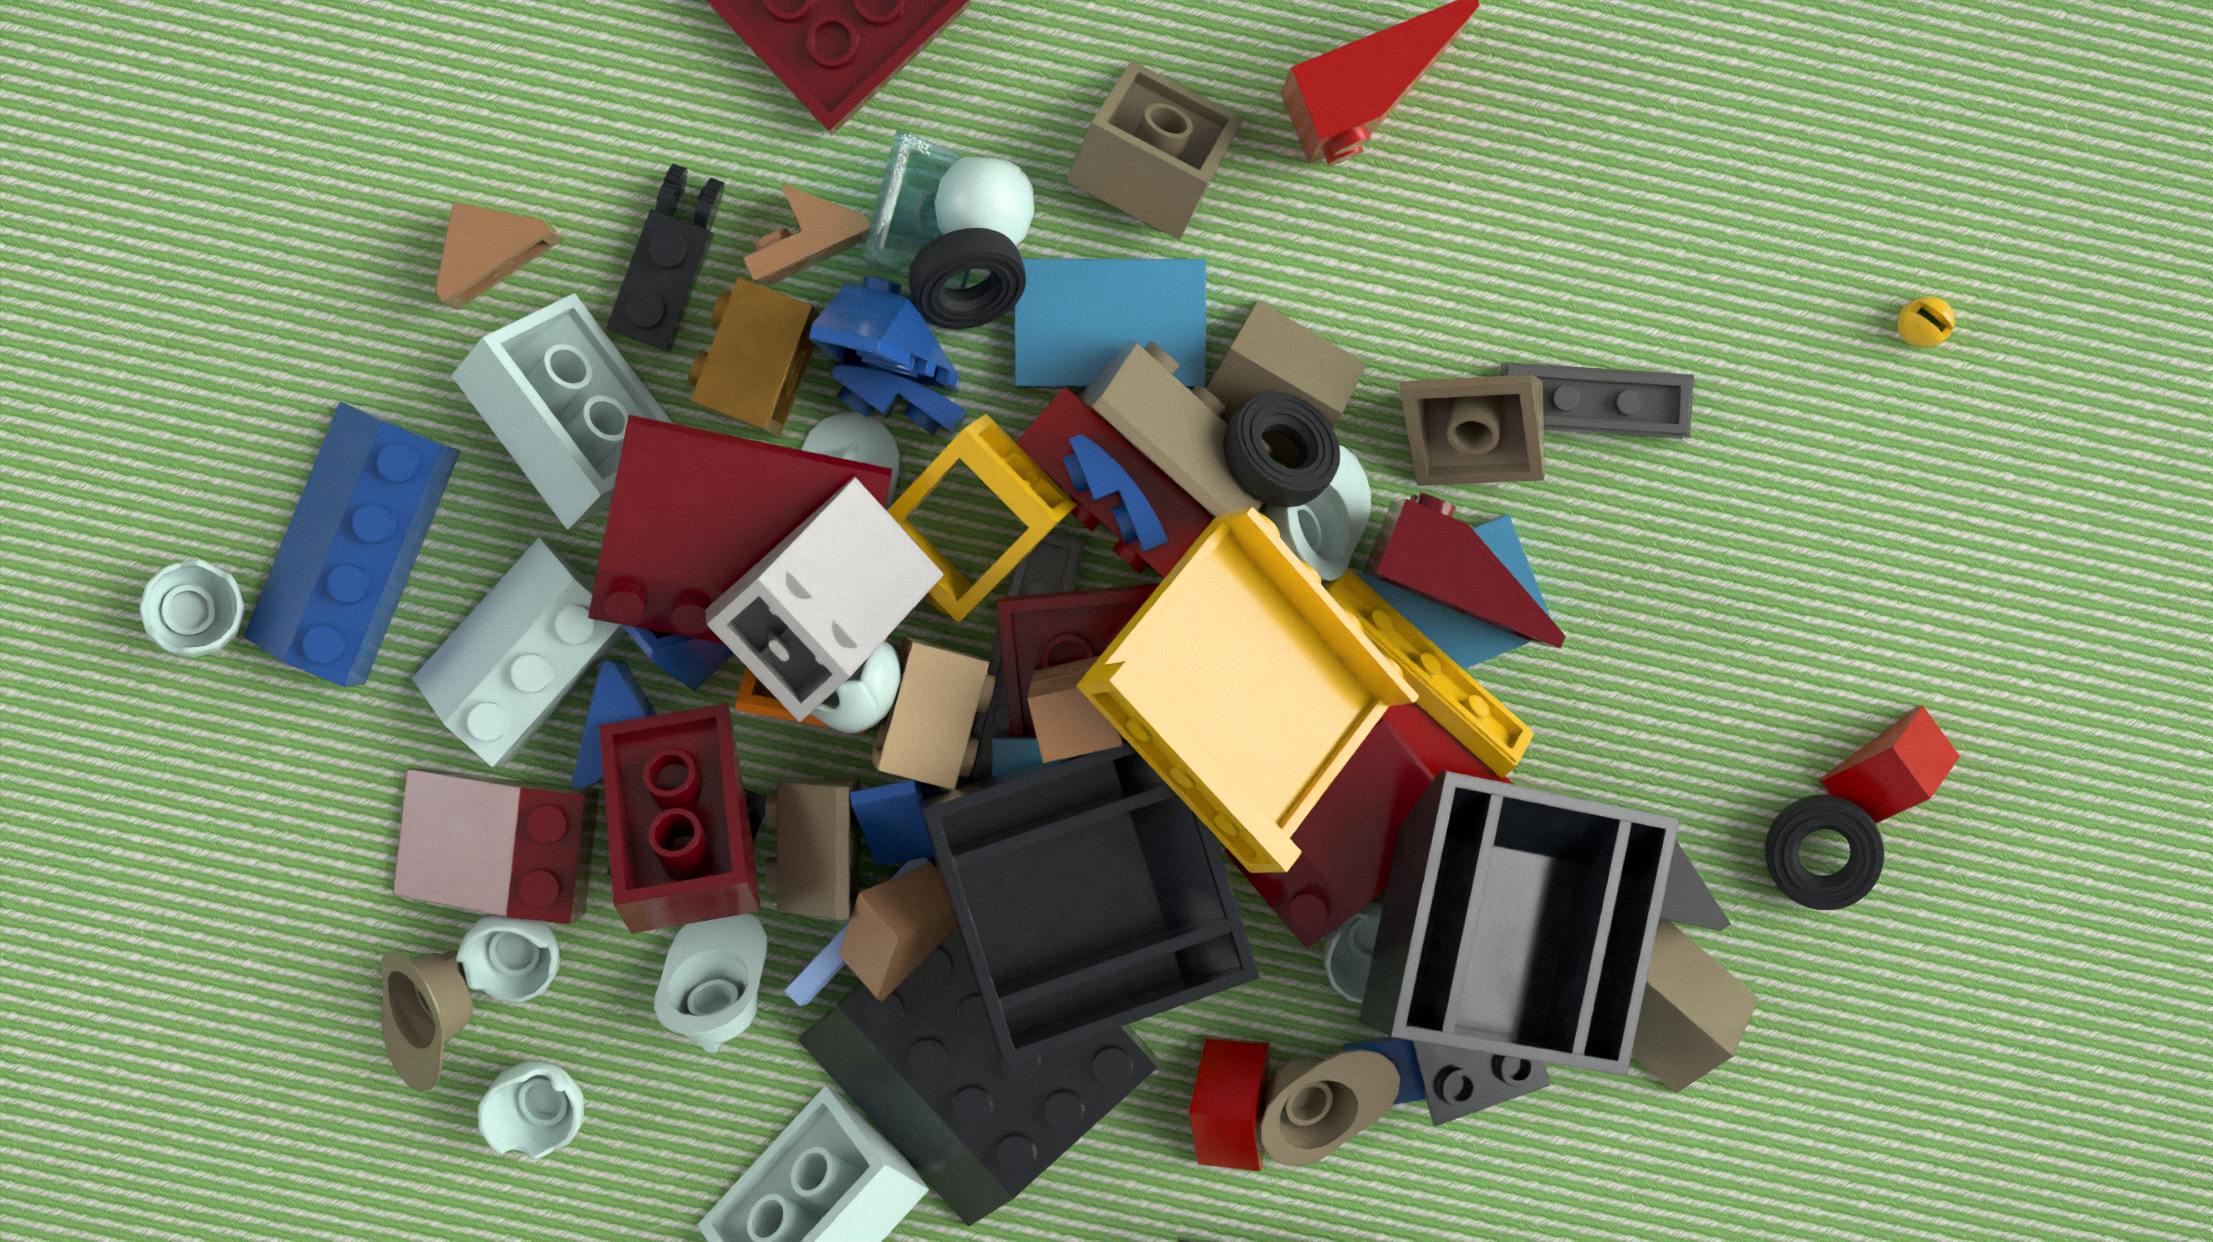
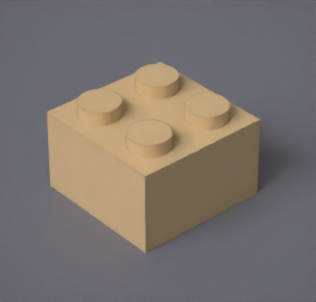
(933, 714)

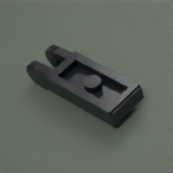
(665, 264)

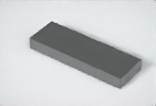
(1612, 400)

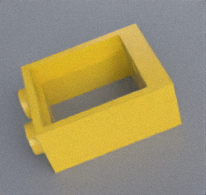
(1014, 480)

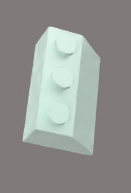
(558, 403)
(517, 655)
(819, 1183)

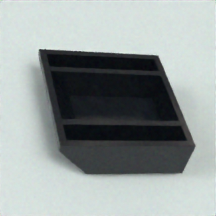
(1084, 898)
(1519, 923)
(945, 1098)

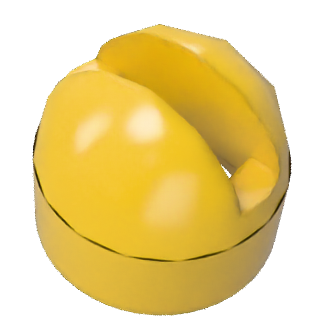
(1918, 330)

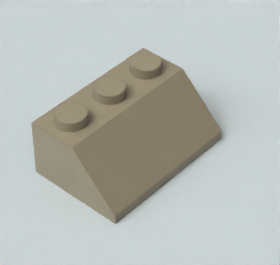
(1170, 425)

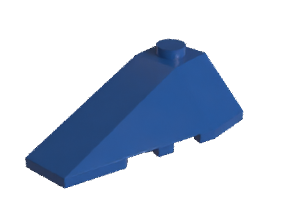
(882, 332)

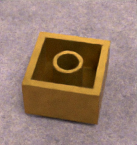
(754, 357)

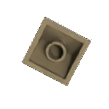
(1284, 358)
(1475, 429)
(1688, 1011)

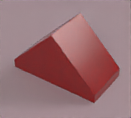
(1895, 767)
(1230, 1103)

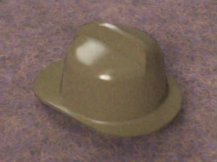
(421, 1011)
(1325, 1102)

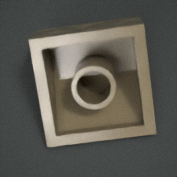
(1153, 150)
(816, 847)

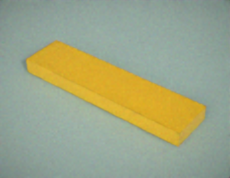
(1441, 684)

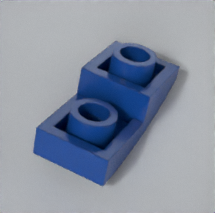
(879, 390)
(1102, 476)

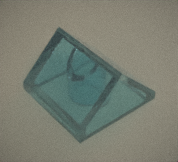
(906, 207)

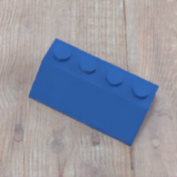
(351, 546)

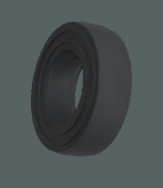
(961, 252)
(1262, 474)
(1832, 890)

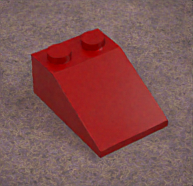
(1352, 89)

